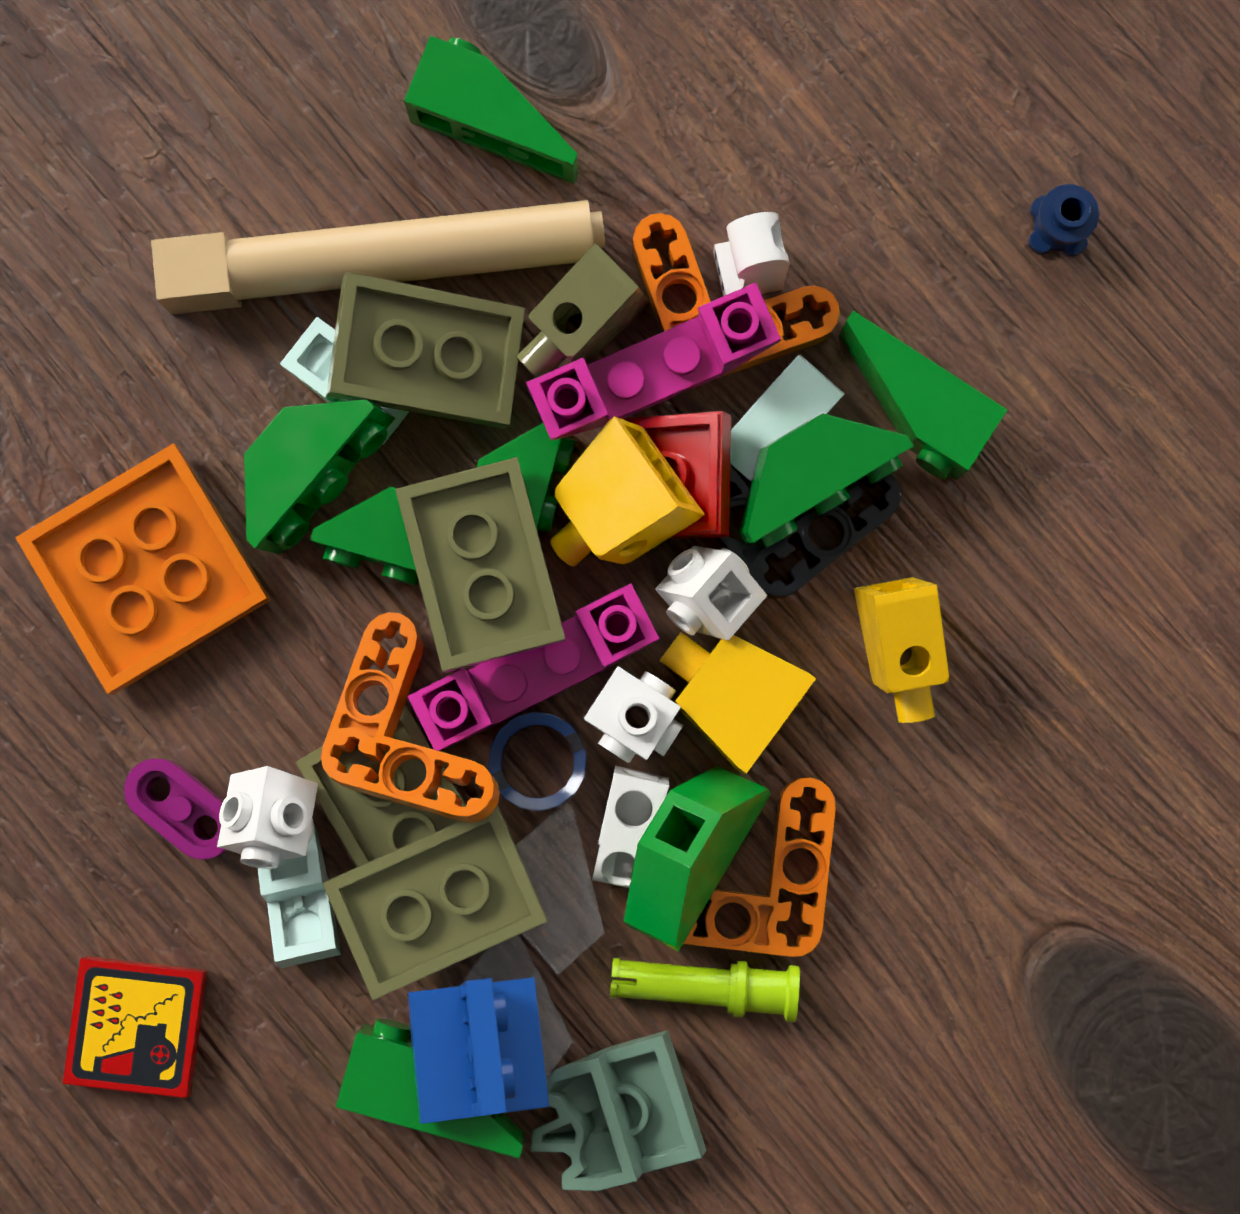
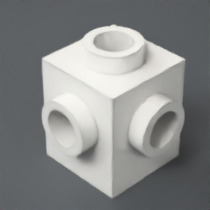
(710, 592)
(626, 692)
(267, 816)

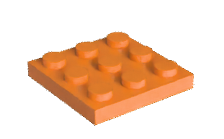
(142, 569)

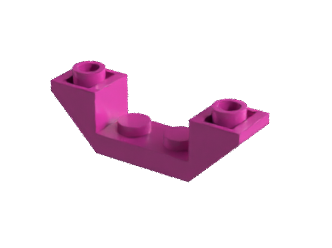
(657, 368)
(507, 686)

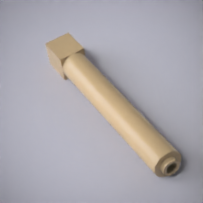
(219, 272)

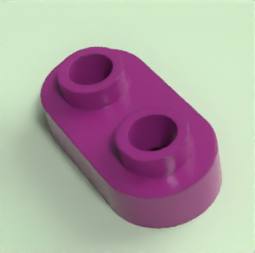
(181, 812)

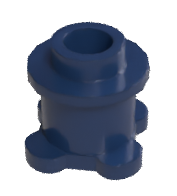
(1055, 231)

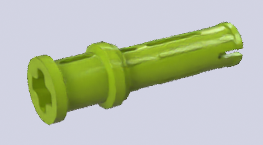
(738, 989)

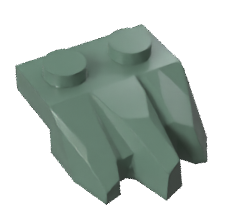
(620, 1115)

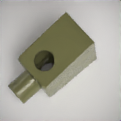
(590, 289)

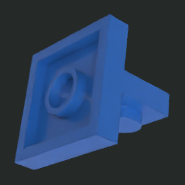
(477, 1049)

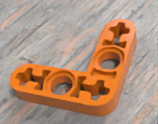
(681, 252)
(376, 732)
(766, 909)

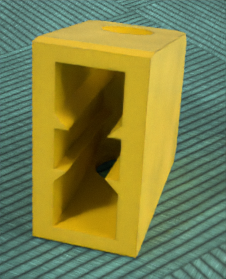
(621, 498)
(892, 620)
(735, 694)

